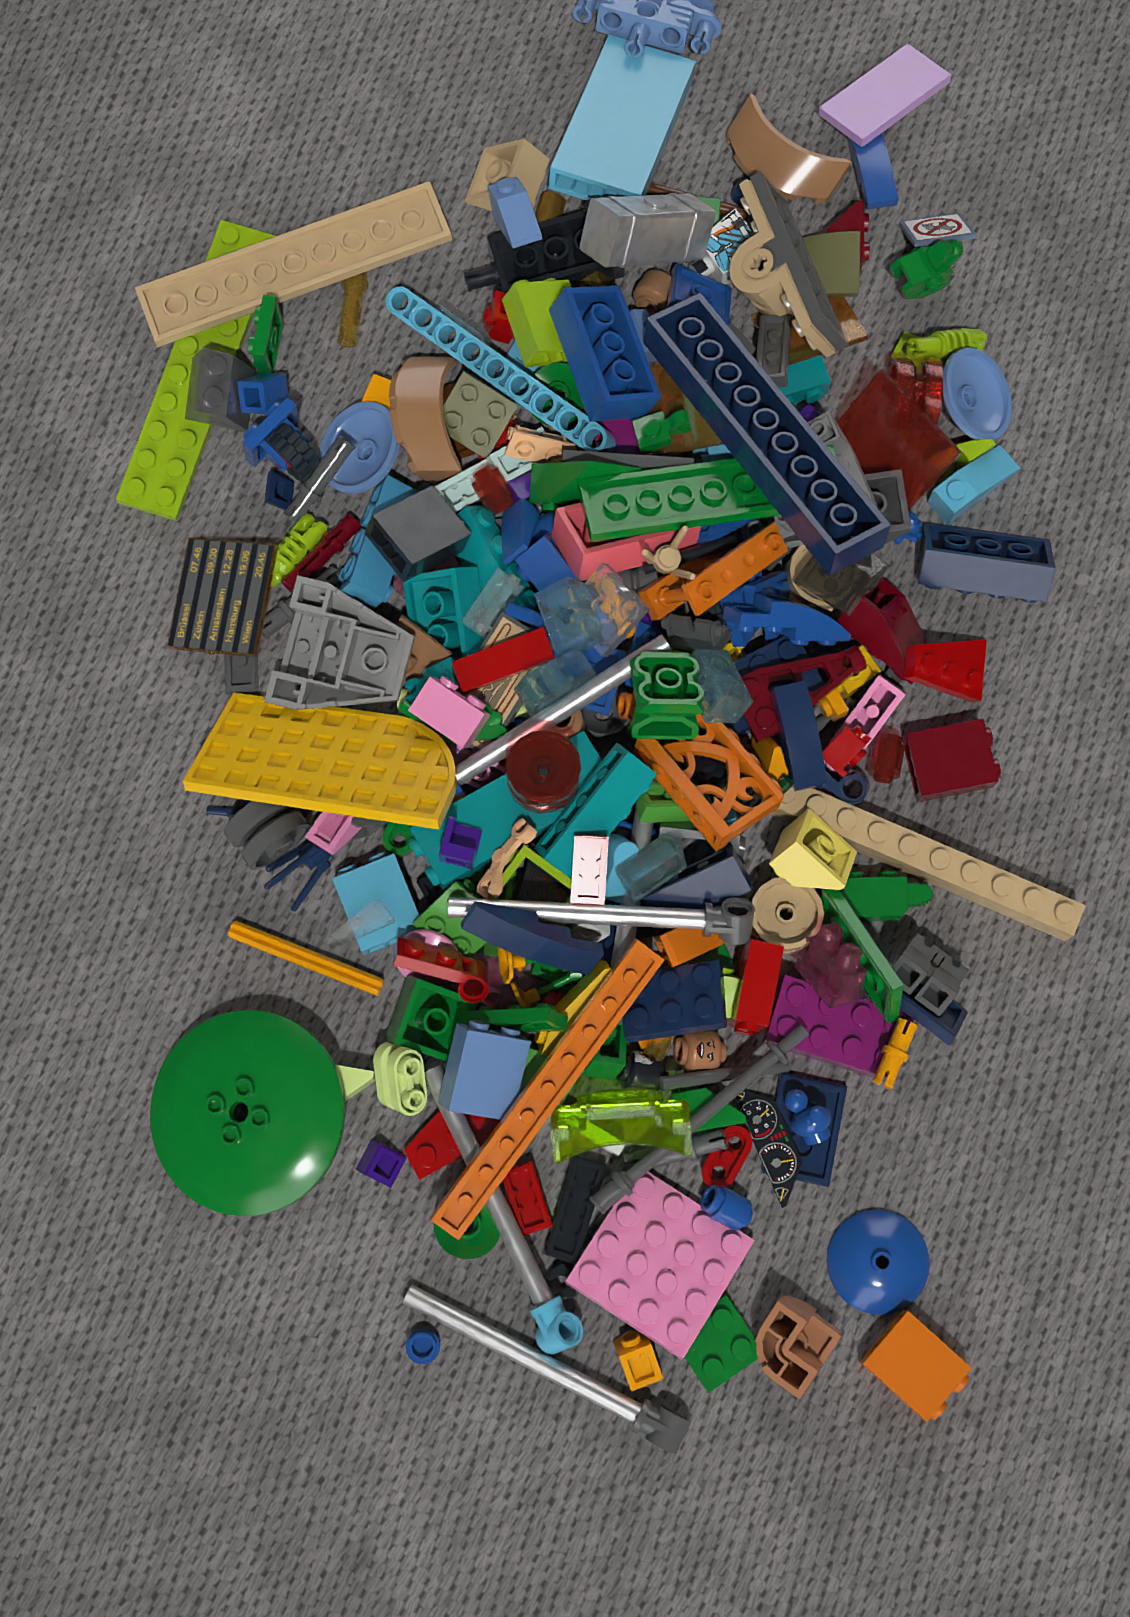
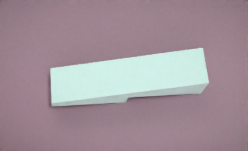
(458, 489)

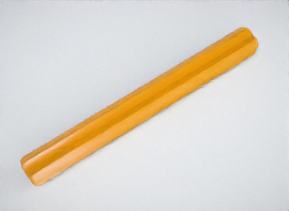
(306, 958)

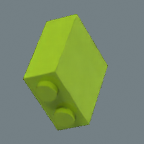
(532, 325)

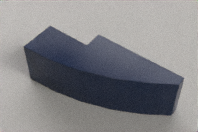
(799, 735)

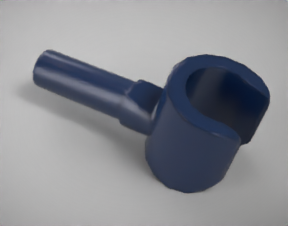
(229, 812)

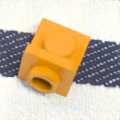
(637, 1359)

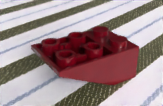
(885, 626)

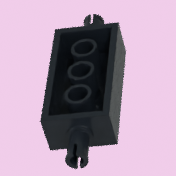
(553, 257)

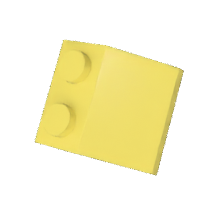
(812, 854)

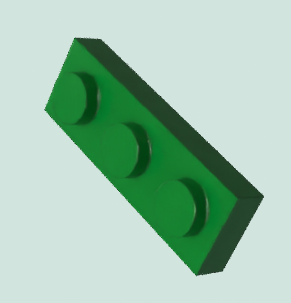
(538, 1019)

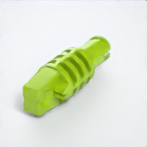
(945, 343)

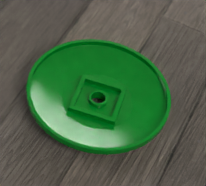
(290, 1123)

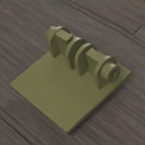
(477, 414)

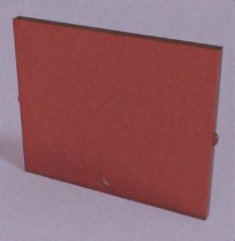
(896, 434)

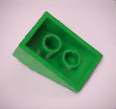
(556, 483)

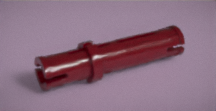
(331, 544)

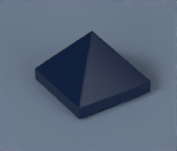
(279, 490)

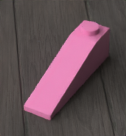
(871, 712)

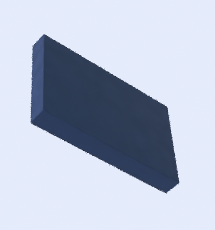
(819, 1157)

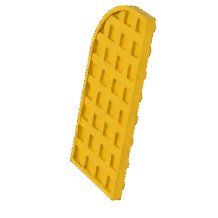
(327, 762)

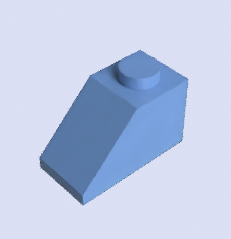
(513, 212)

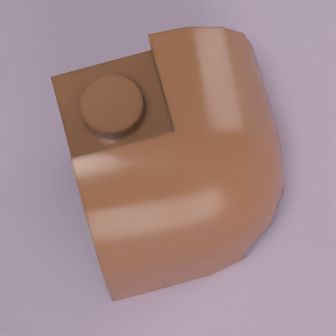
(795, 1344)

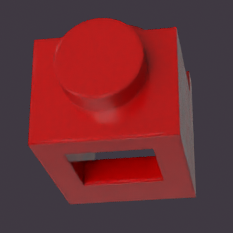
(496, 319)
(846, 749)

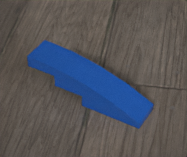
(874, 173)

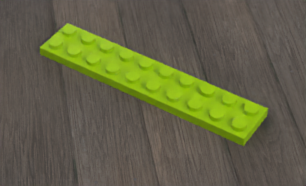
(169, 443)

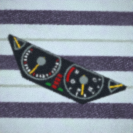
(771, 1142)

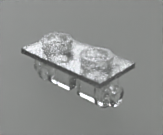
(492, 601)

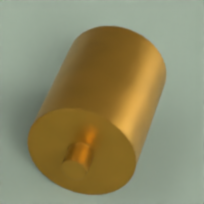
(550, 206)

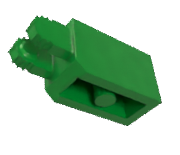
(883, 896)

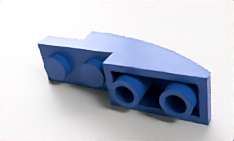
(787, 618)

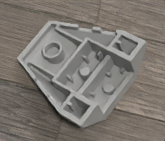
(338, 652)

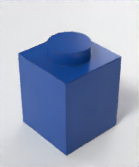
(261, 391)

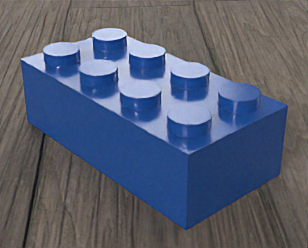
(604, 353)

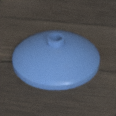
(976, 394)
(371, 432)

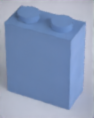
(484, 1070)

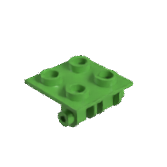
(436, 919)

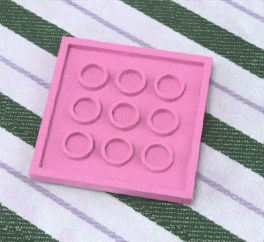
(659, 1264)

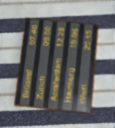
(222, 597)

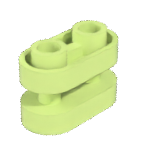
(400, 1078)

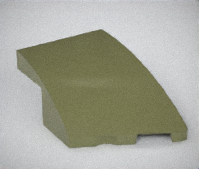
(836, 261)

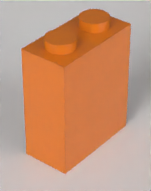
(916, 1366)

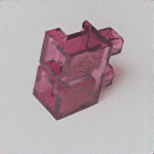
(832, 967)

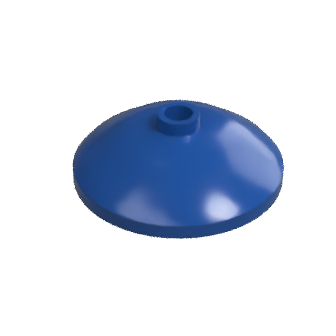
(854, 1268)

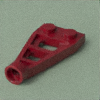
(761, 715)

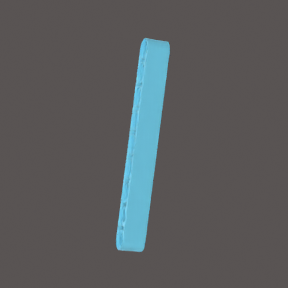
(486, 366)

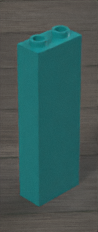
(495, 814)

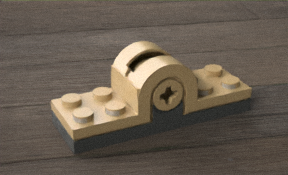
(778, 271)

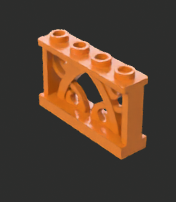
(726, 748)

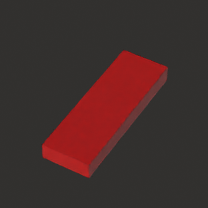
(503, 660)

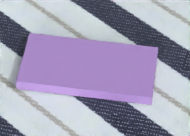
(884, 95)

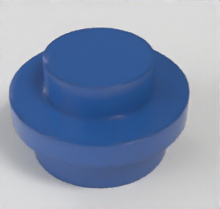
(422, 1346)

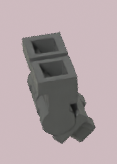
(932, 968)

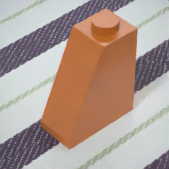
(684, 944)

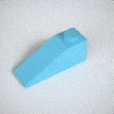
(972, 484)

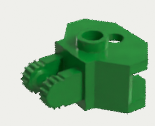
(927, 268)

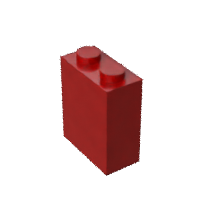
(758, 975)

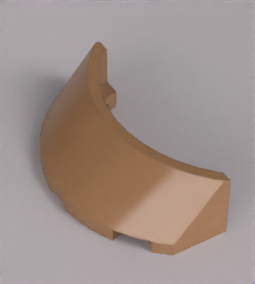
(785, 164)
(419, 417)

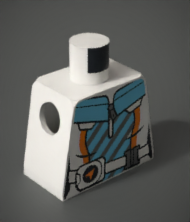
(721, 247)

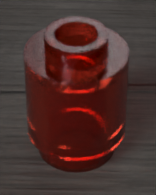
(493, 490)
(886, 758)

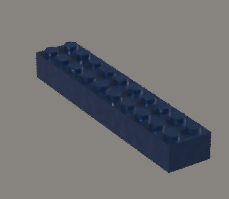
(766, 434)

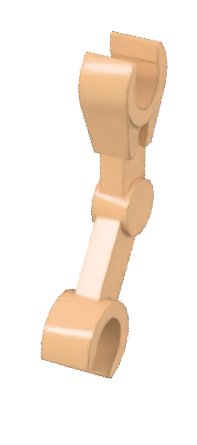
(493, 879)

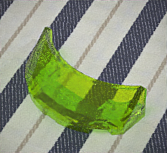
(620, 1118)

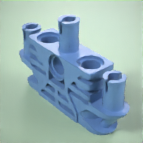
(654, 22)

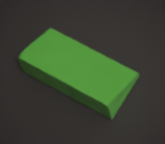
(659, 807)

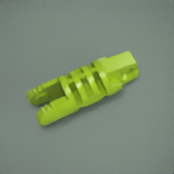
(293, 549)

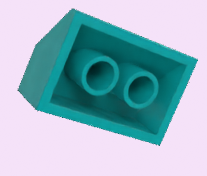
(438, 604)

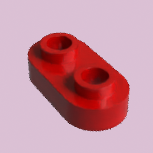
(728, 1159)

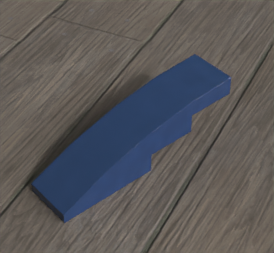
(525, 936)

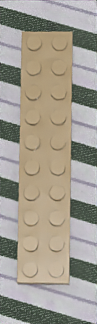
(293, 263)

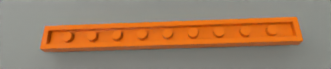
(546, 1089)

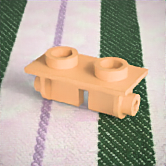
(541, 449)

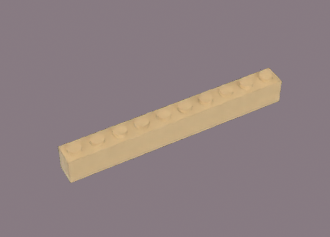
(939, 864)

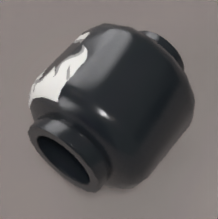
(642, 1071)

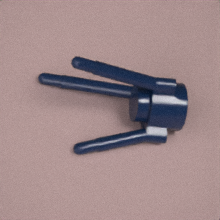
(311, 857)

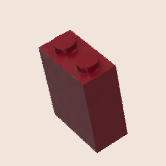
(951, 760)

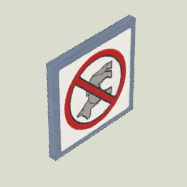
(937, 228)

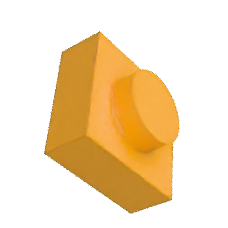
(834, 707)

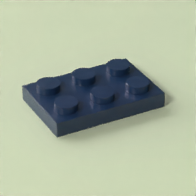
(678, 1003)

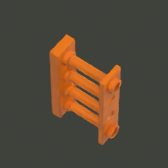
(714, 574)

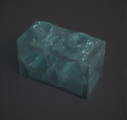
(723, 688)

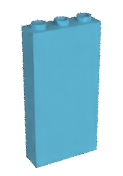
(621, 123)

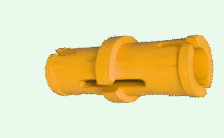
(895, 1053)

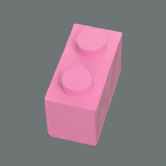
(449, 711)

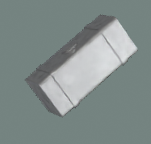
(646, 229)

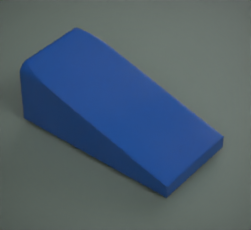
(517, 529)

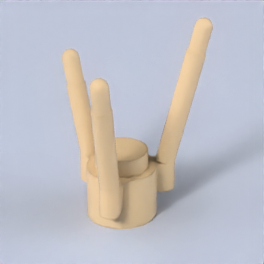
(668, 557)

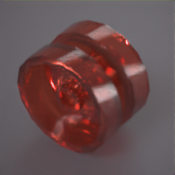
(923, 386)
(543, 752)

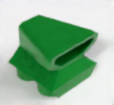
(666, 696)

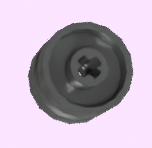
(265, 832)

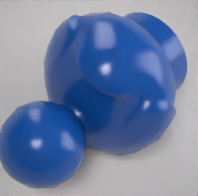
(808, 1122)

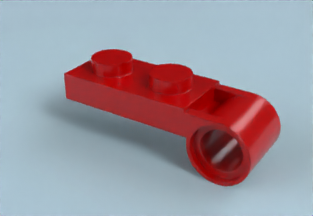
(444, 964)

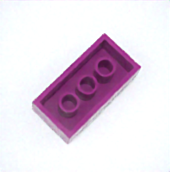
(838, 1036)

